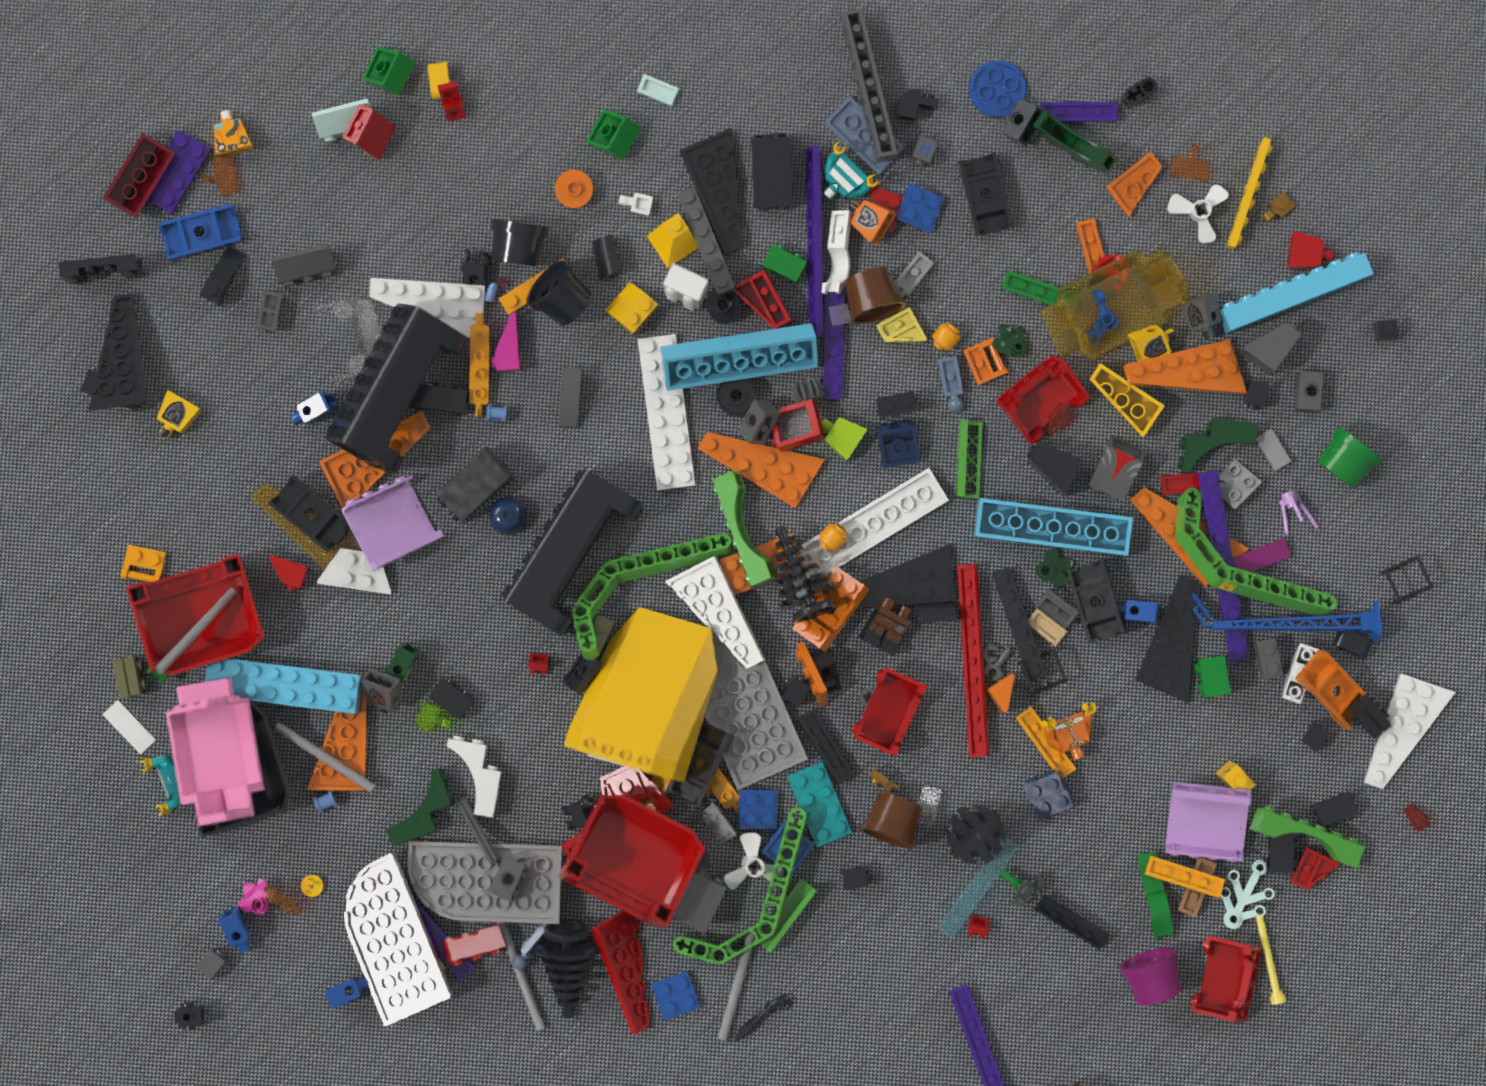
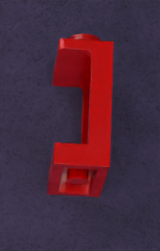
(369, 131)

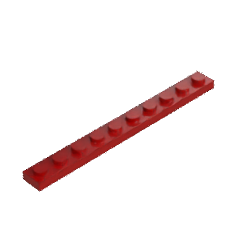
(973, 660)

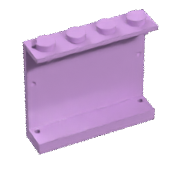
(390, 523)
(1207, 821)

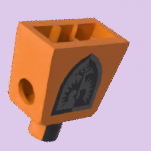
(871, 219)

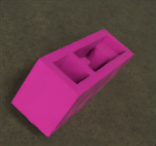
(507, 350)

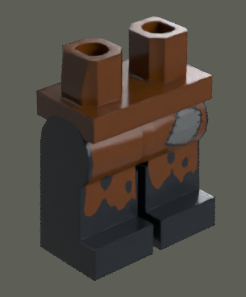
(886, 628)

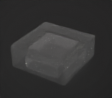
(839, 315)

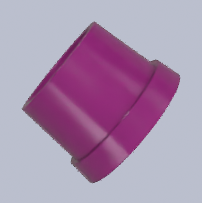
(1152, 976)

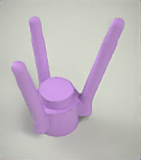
(1292, 500)

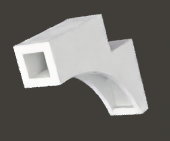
(486, 780)

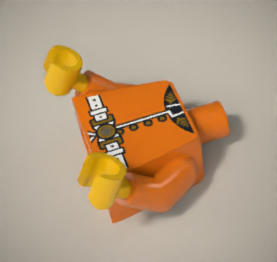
(1070, 732)

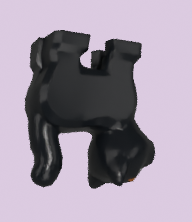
(477, 270)
(578, 811)

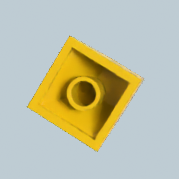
(673, 240)

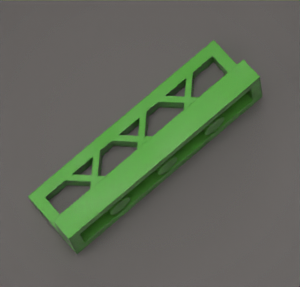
(962, 459)
(792, 908)

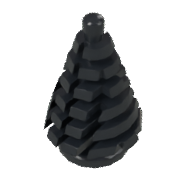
(803, 588)
(975, 834)
(567, 960)

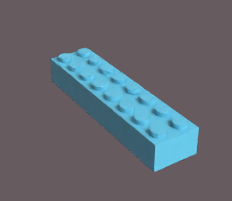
(1295, 293)
(739, 357)
(1053, 527)
(290, 685)

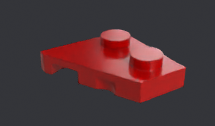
(889, 200)
(1311, 868)

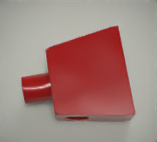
(1307, 252)

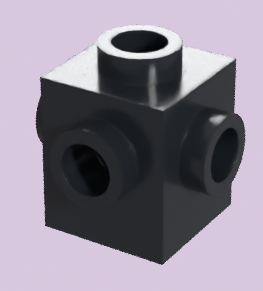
(196, 1016)

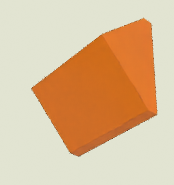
(1001, 692)

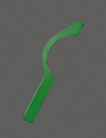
(1156, 899)

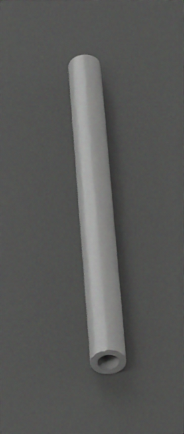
(196, 630)
(324, 757)
(522, 979)
(736, 988)

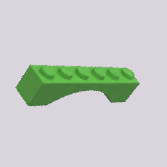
(731, 493)
(1274, 825)

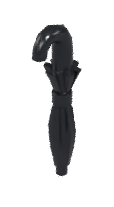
(769, 1008)

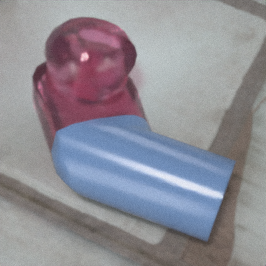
(493, 287)

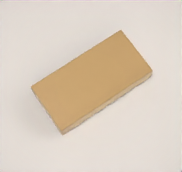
(1046, 627)

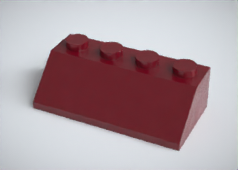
(139, 175)

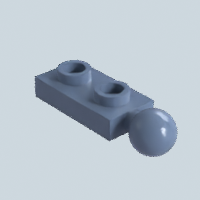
(951, 382)
(529, 948)

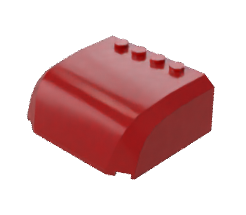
(175, 604)
(633, 859)

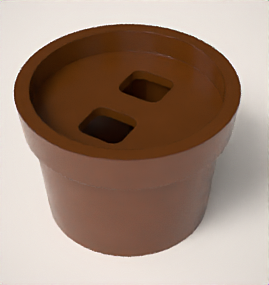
(872, 296)
(893, 820)

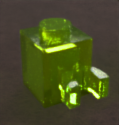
(430, 716)

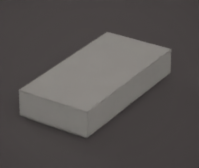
(1273, 450)

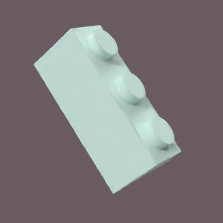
(334, 121)

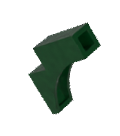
(1075, 145)
(1219, 433)
(422, 820)

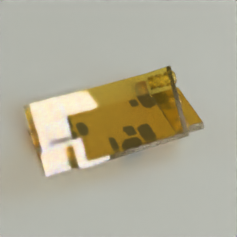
(1135, 290)

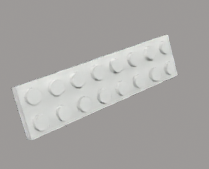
(665, 419)
(882, 519)

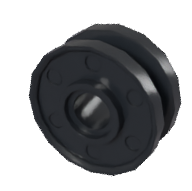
(733, 407)

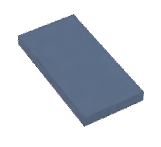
(850, 127)

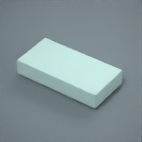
(658, 90)

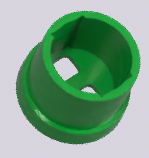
(1348, 458)

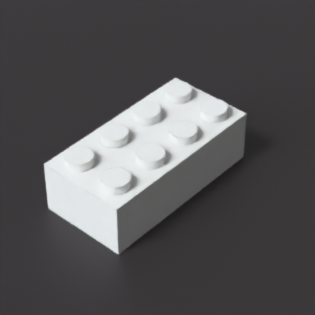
(685, 287)

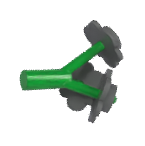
(1023, 888)

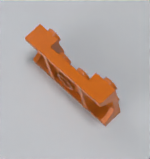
(736, 572)
(825, 628)
(1321, 677)

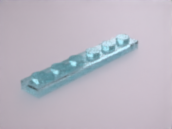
(976, 889)

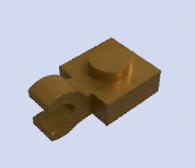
(1279, 206)
(878, 779)

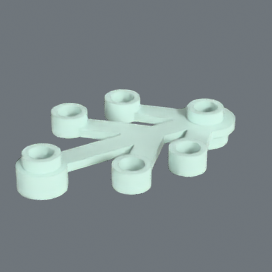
(1244, 897)

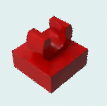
(538, 662)
(978, 925)

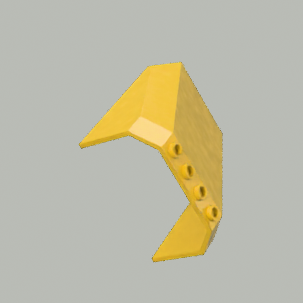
(648, 695)

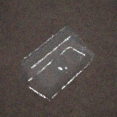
(929, 802)

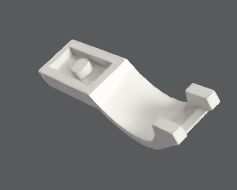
(838, 250)

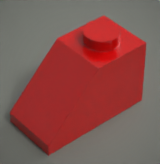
(289, 572)

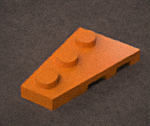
(1132, 183)
(811, 673)

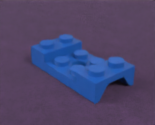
(220, 230)

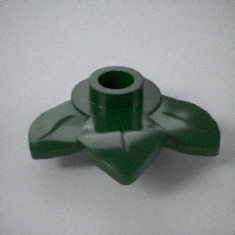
(1009, 339)
(1057, 568)

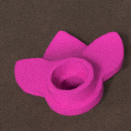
(253, 896)

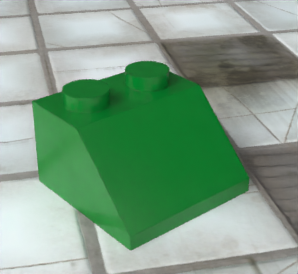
(388, 70)
(613, 134)
(1212, 676)

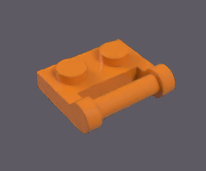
(979, 362)

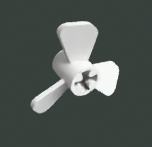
(1180, 205)
(751, 845)

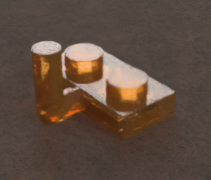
(1189, 167)
(224, 175)
(286, 903)

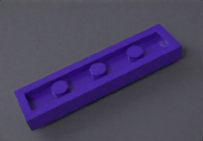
(1081, 111)

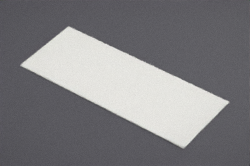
(129, 727)

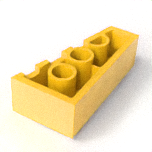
(1129, 400)

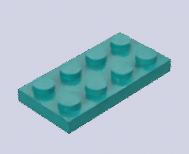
(818, 798)

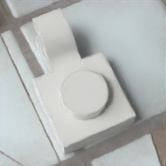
(639, 204)

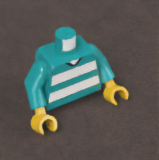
(845, 177)
(167, 774)

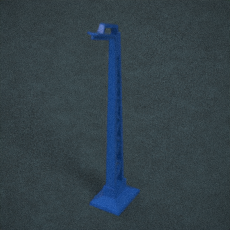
(1368, 622)

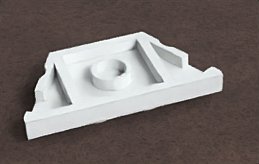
(353, 571)

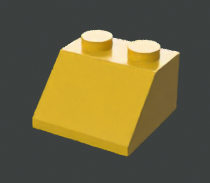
(632, 308)

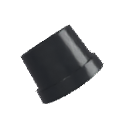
(517, 242)
(559, 294)

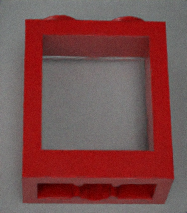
(797, 426)

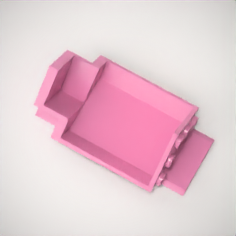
(215, 751)

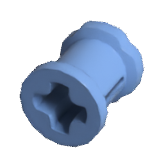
(496, 413)
(325, 801)

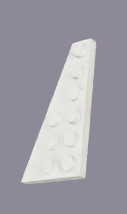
(446, 301)
(715, 604)
(1411, 713)

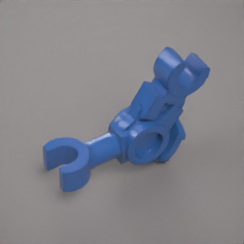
(1104, 319)

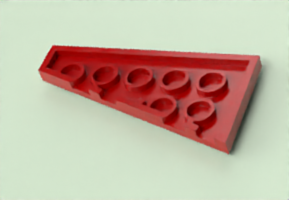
(624, 962)

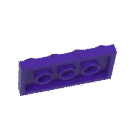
(180, 172)

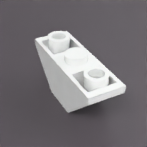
(1292, 689)

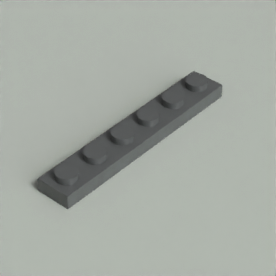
(706, 241)

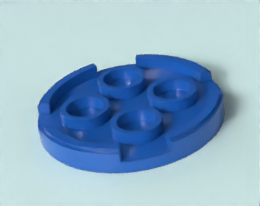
(997, 88)

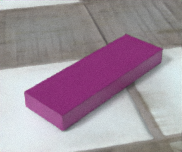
(1262, 556)

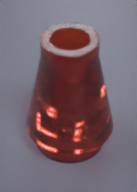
(1416, 817)

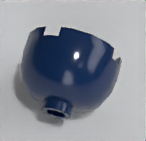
(508, 516)

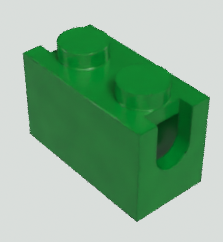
(784, 264)

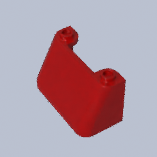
(1038, 394)
(889, 711)
(1227, 979)

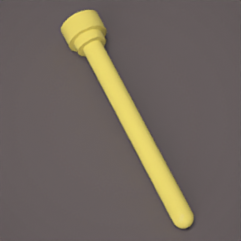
(1276, 996)

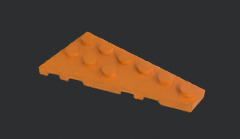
(777, 472)
(1162, 517)
(346, 743)

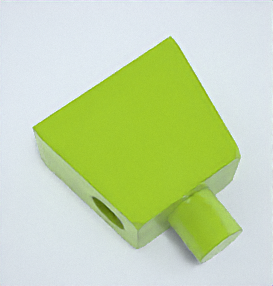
(843, 436)

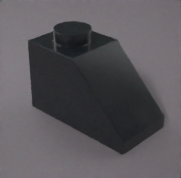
(827, 669)

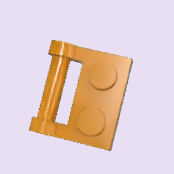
(143, 558)

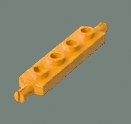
(479, 365)
(722, 788)

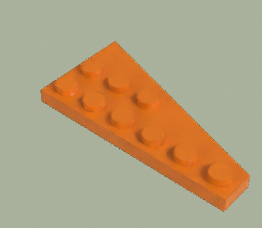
(1196, 369)
(353, 477)

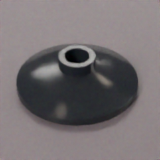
(719, 311)

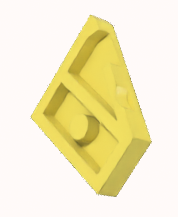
(901, 328)

